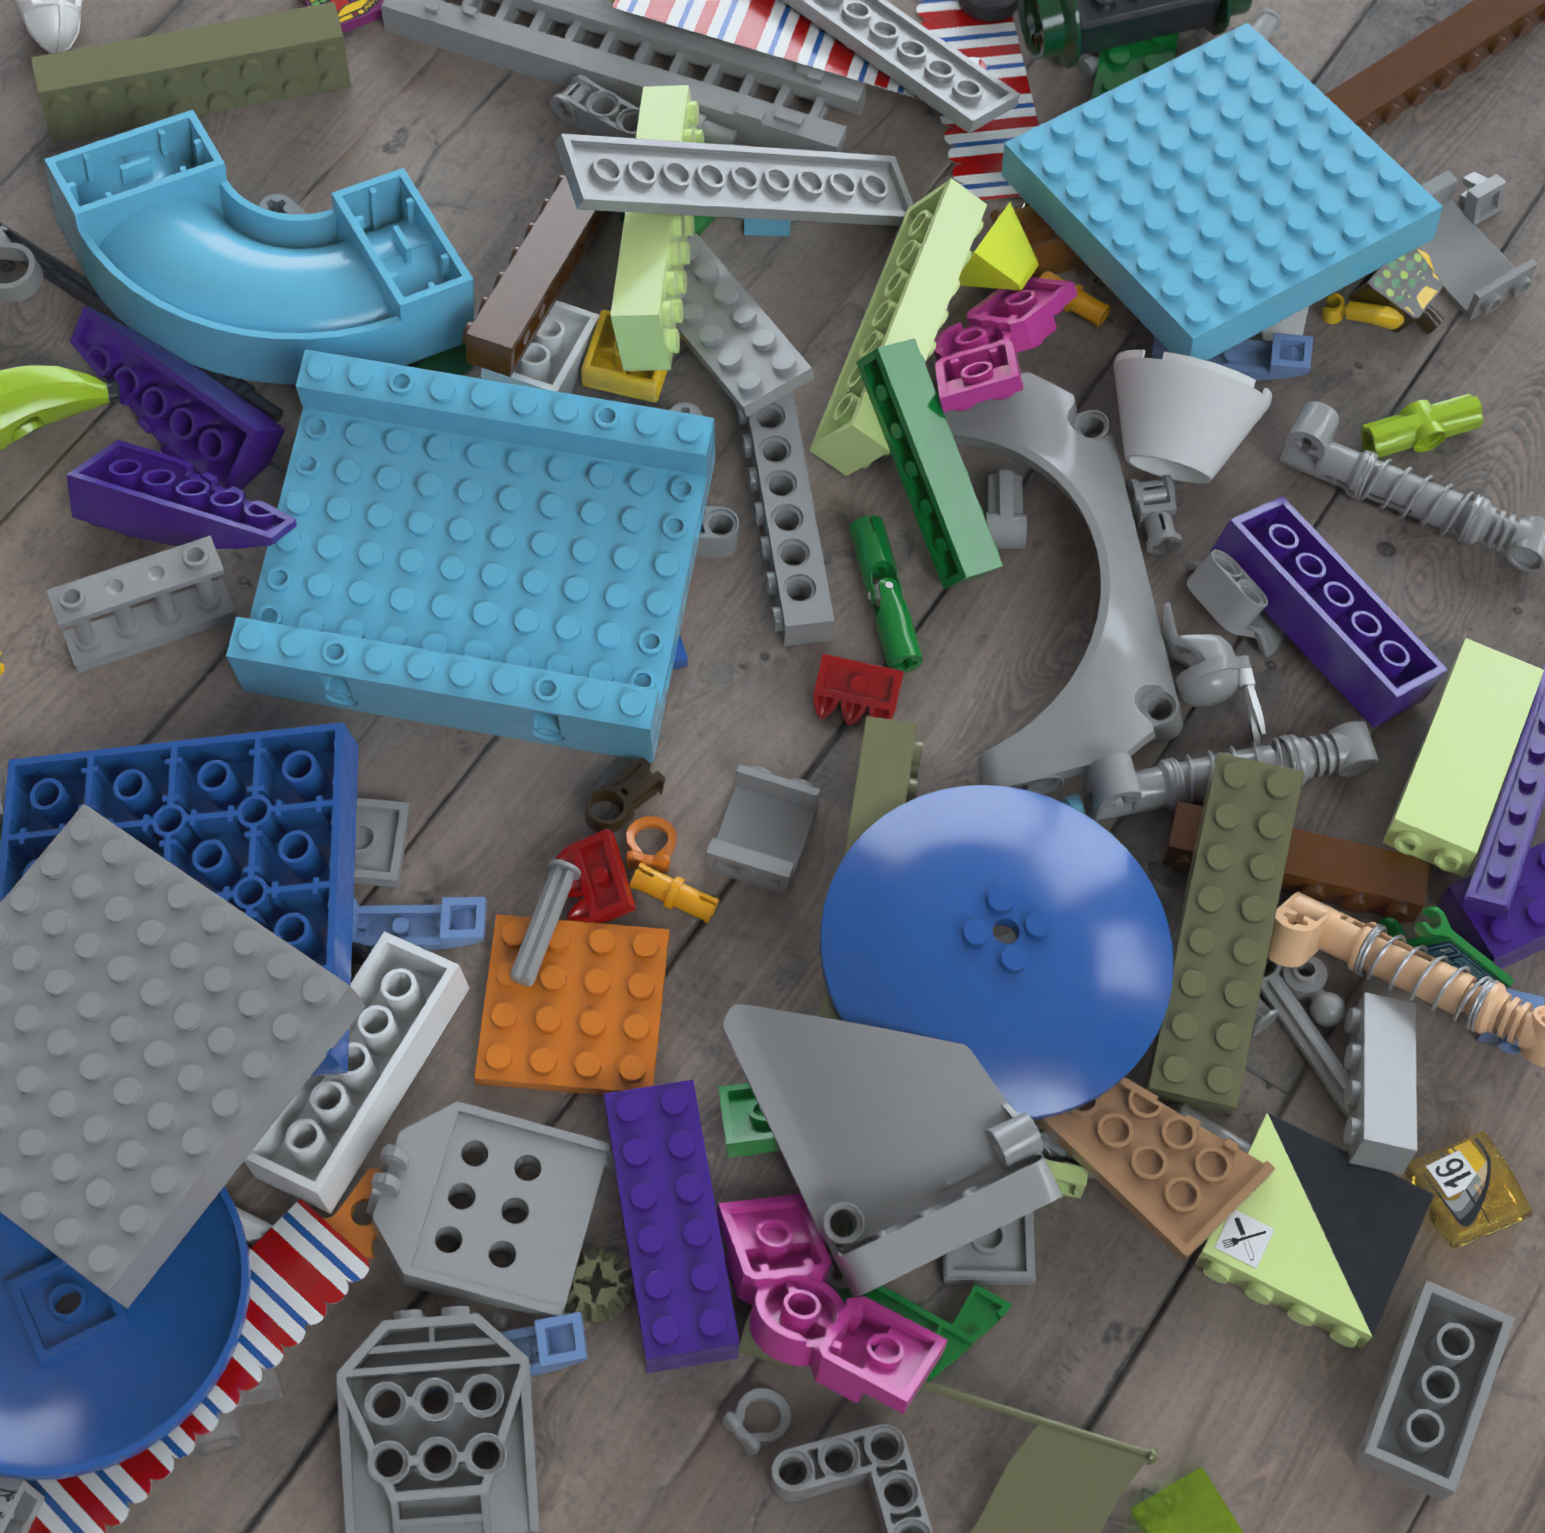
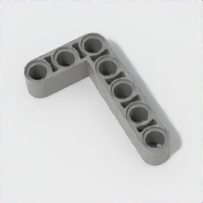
(864, 1468)

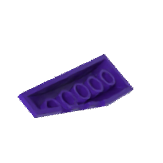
(179, 402)
(168, 502)

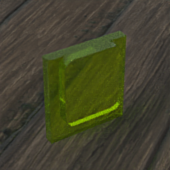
(1186, 1507)

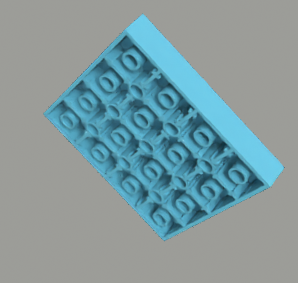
(1219, 193)

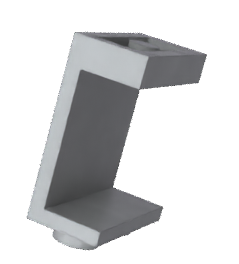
(764, 829)

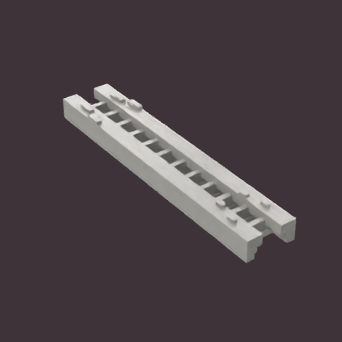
(557, 60)

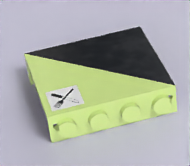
(1318, 1234)

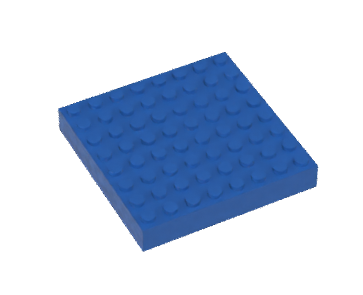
(242, 814)

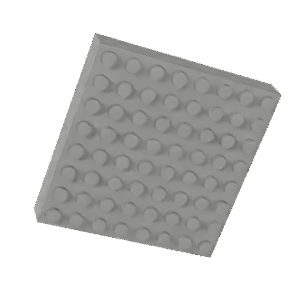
(141, 1049)

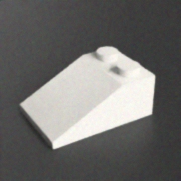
(555, 352)

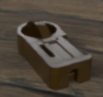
(627, 792)

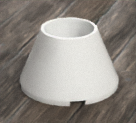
(1183, 413)

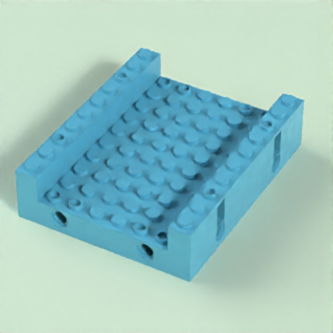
(480, 556)

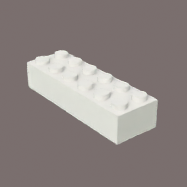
(339, 1116)

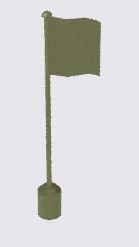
(1056, 1479)

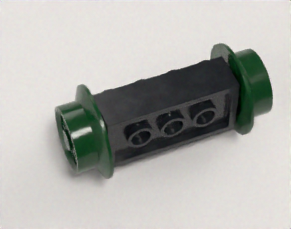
(1088, 26)

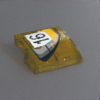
(1470, 1189)

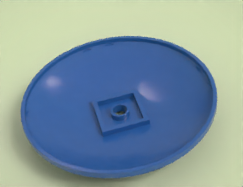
(917, 951)
(111, 1377)

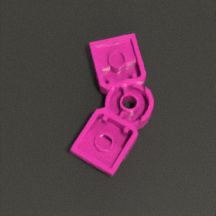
(982, 358)
(802, 1321)

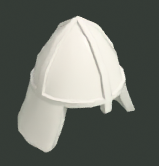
(51, 22)

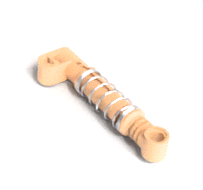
(1307, 926)

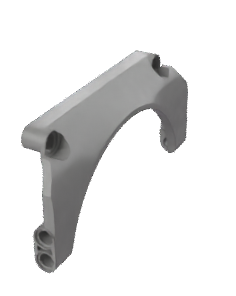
(1126, 664)

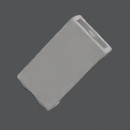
(1467, 262)

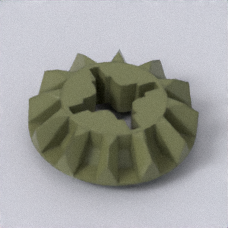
(611, 1300)

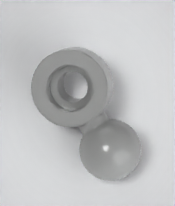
(1326, 1007)

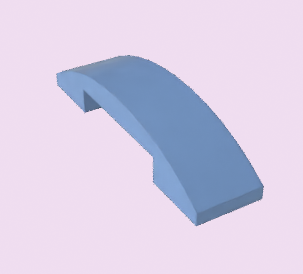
(1262, 360)
(431, 927)
(549, 1344)

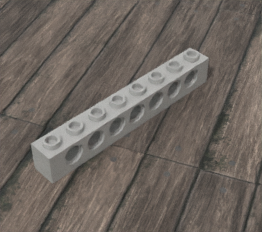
(797, 620)

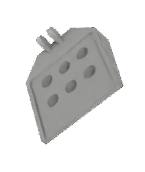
(428, 1169)
(411, 1359)

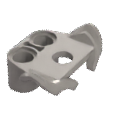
(1234, 599)

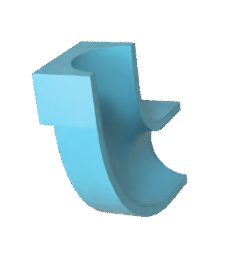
(251, 284)

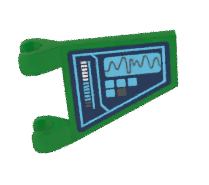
(1442, 941)

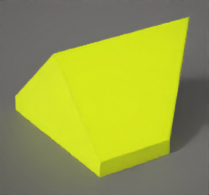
(1002, 257)

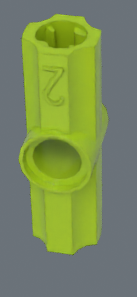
(1422, 425)

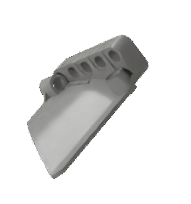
(890, 1134)

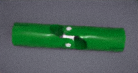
(891, 615)

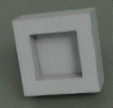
(1483, 196)

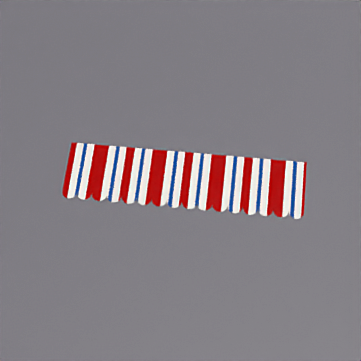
(767, 28)
(998, 46)
(292, 1275)

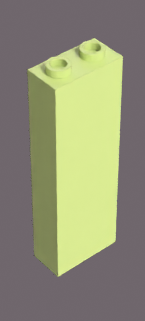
(1463, 758)

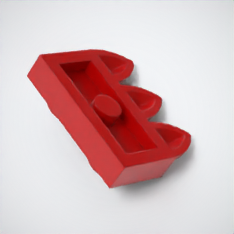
(857, 687)
(601, 879)

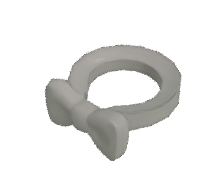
(752, 1442)

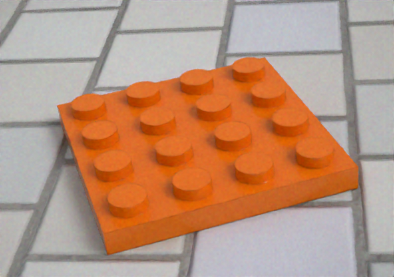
(585, 1019)

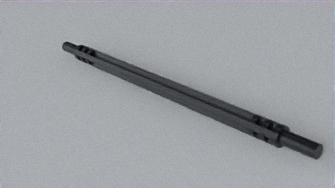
(81, 289)

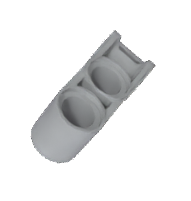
(595, 109)

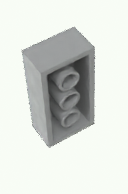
(1434, 1391)

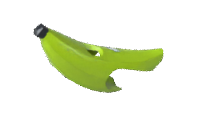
(46, 394)

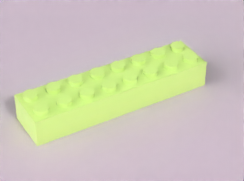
(655, 248)
(905, 305)

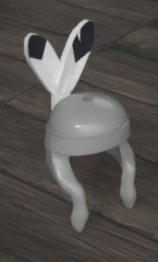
(1212, 672)

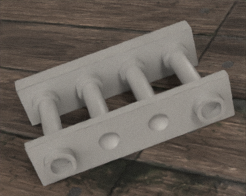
(150, 624)

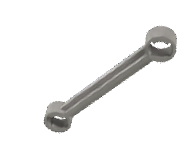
(1306, 1036)

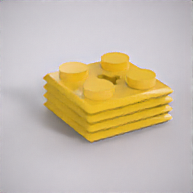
(604, 369)

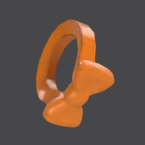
(659, 861)

